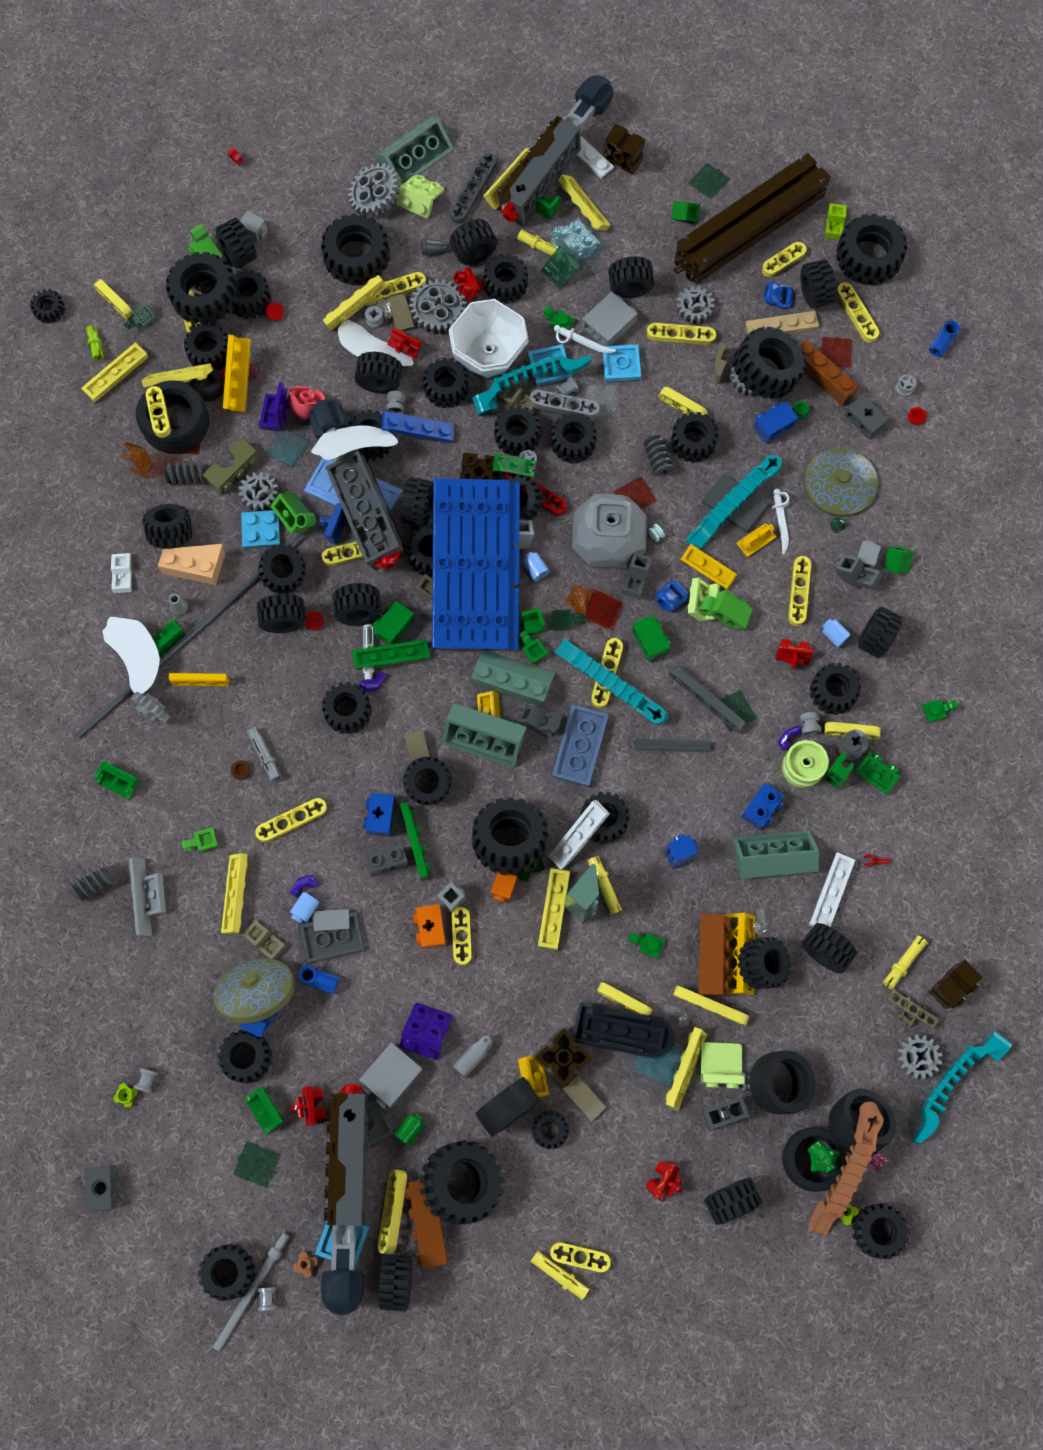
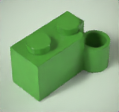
(202, 242)
(293, 513)
(727, 609)

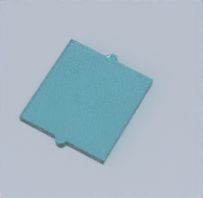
(286, 447)

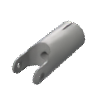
(473, 1056)

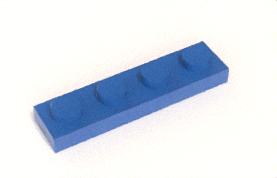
(417, 427)

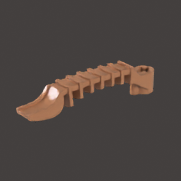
(841, 1194)

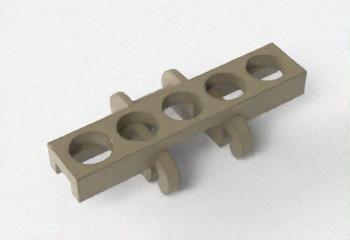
(916, 1016)

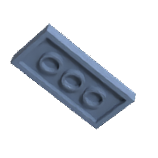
(580, 745)

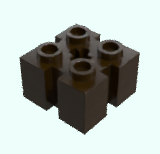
(624, 149)
(473, 466)
(955, 984)
(575, 1057)

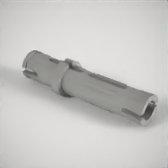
(266, 759)

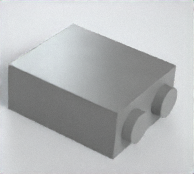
(609, 319)
(389, 1076)

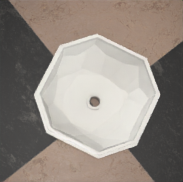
(485, 327)

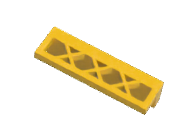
(236, 374)
(745, 932)

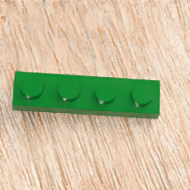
(390, 654)
(418, 849)

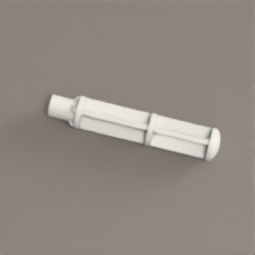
(367, 644)

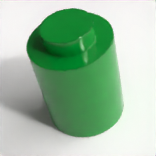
(410, 1129)

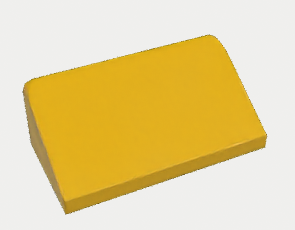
(489, 703)
(534, 1075)

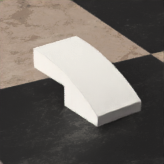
(121, 573)

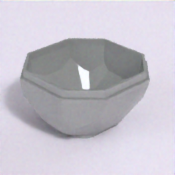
(605, 542)

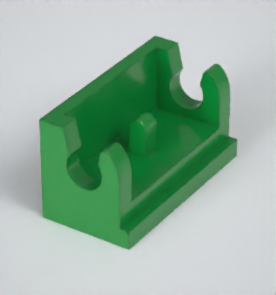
(513, 465)
(168, 636)
(837, 773)
(116, 780)
(264, 1110)

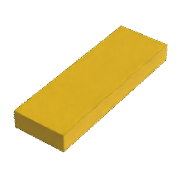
(708, 566)
(198, 679)

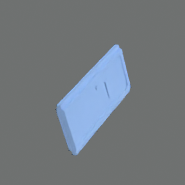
(322, 487)

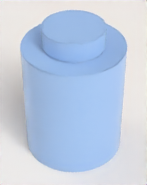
(535, 566)
(835, 632)
(304, 908)

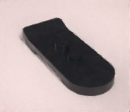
(623, 1031)

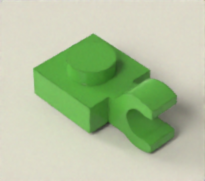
(203, 840)

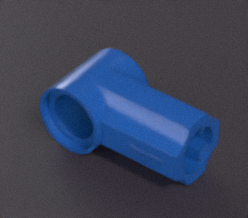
(944, 338)
(320, 980)

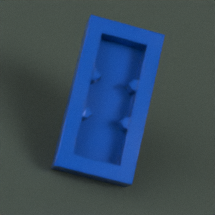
(334, 524)

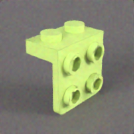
(418, 195)
(721, 1065)

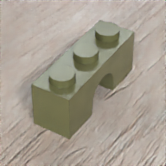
(222, 478)

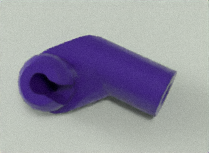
(374, 684)
(787, 735)
(302, 882)

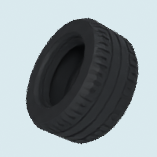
(187, 435)

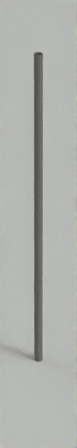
(182, 642)

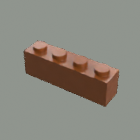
(828, 375)
(713, 955)
(428, 1229)

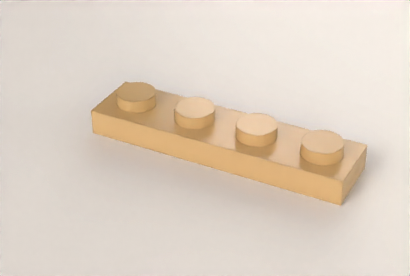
(788, 323)

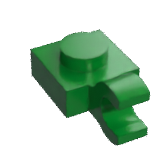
(560, 318)
(533, 648)
(937, 711)
(649, 945)

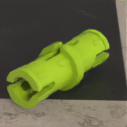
(94, 343)

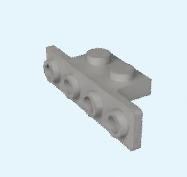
(147, 896)

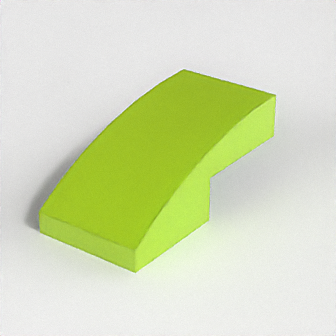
(835, 221)

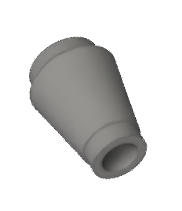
(177, 604)

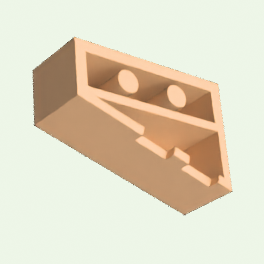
(193, 562)

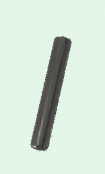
(671, 745)

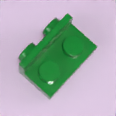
(878, 772)

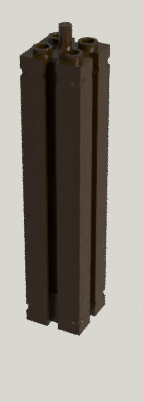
(750, 219)

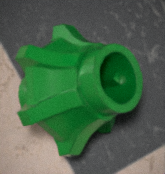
(823, 1158)

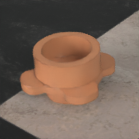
(304, 1258)

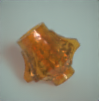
(579, 598)

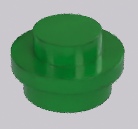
(801, 409)

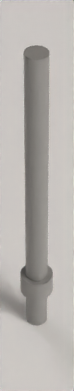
(274, 1254)

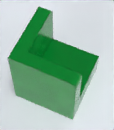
(548, 207)
(685, 211)
(898, 559)
(533, 621)

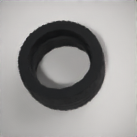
(802, 1077)
(507, 1106)
(843, 1126)
(789, 1159)

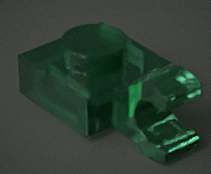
(141, 315)
(564, 619)

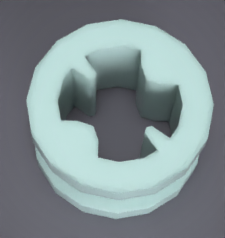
(656, 532)

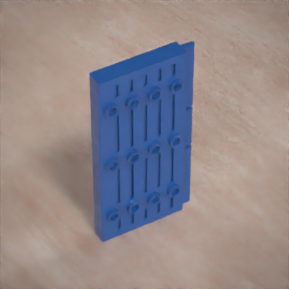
(475, 564)

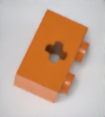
(432, 915)

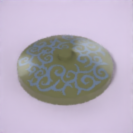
(840, 482)
(253, 990)

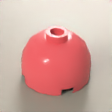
(301, 401)

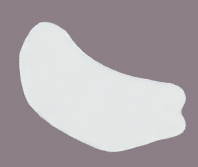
(359, 341)
(351, 438)
(136, 649)

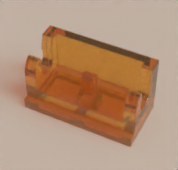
(139, 458)

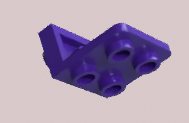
(274, 410)
(425, 1031)

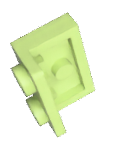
(698, 591)

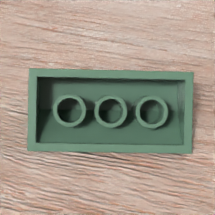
(417, 149)
(512, 678)
(483, 735)
(776, 854)
(583, 897)

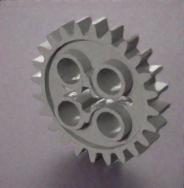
(374, 189)
(437, 305)

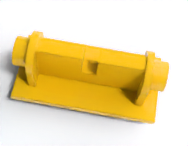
(756, 539)

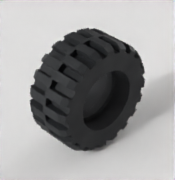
(355, 229)
(868, 268)
(197, 269)
(779, 349)
(509, 814)
(487, 1183)

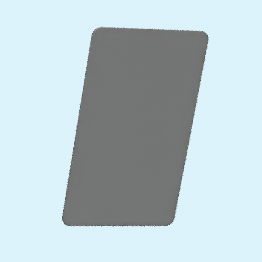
(331, 920)

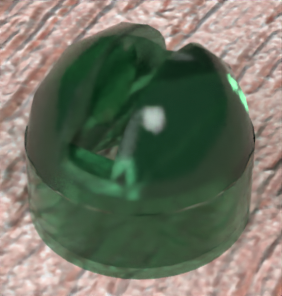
(838, 522)

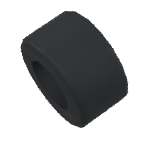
(212, 392)

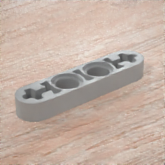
(565, 401)

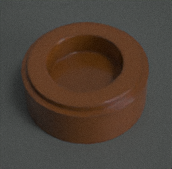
(240, 770)

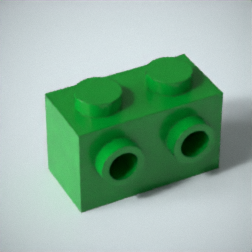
(393, 623)
(651, 638)

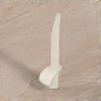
(578, 338)
(779, 506)

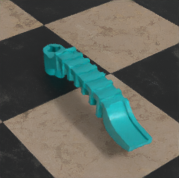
(486, 402)
(731, 502)
(612, 682)
(995, 1046)

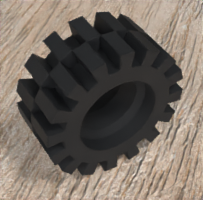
(52, 314)
(563, 1129)

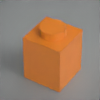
(503, 887)

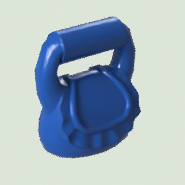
(774, 292)
(668, 599)

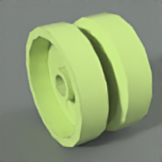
(805, 753)

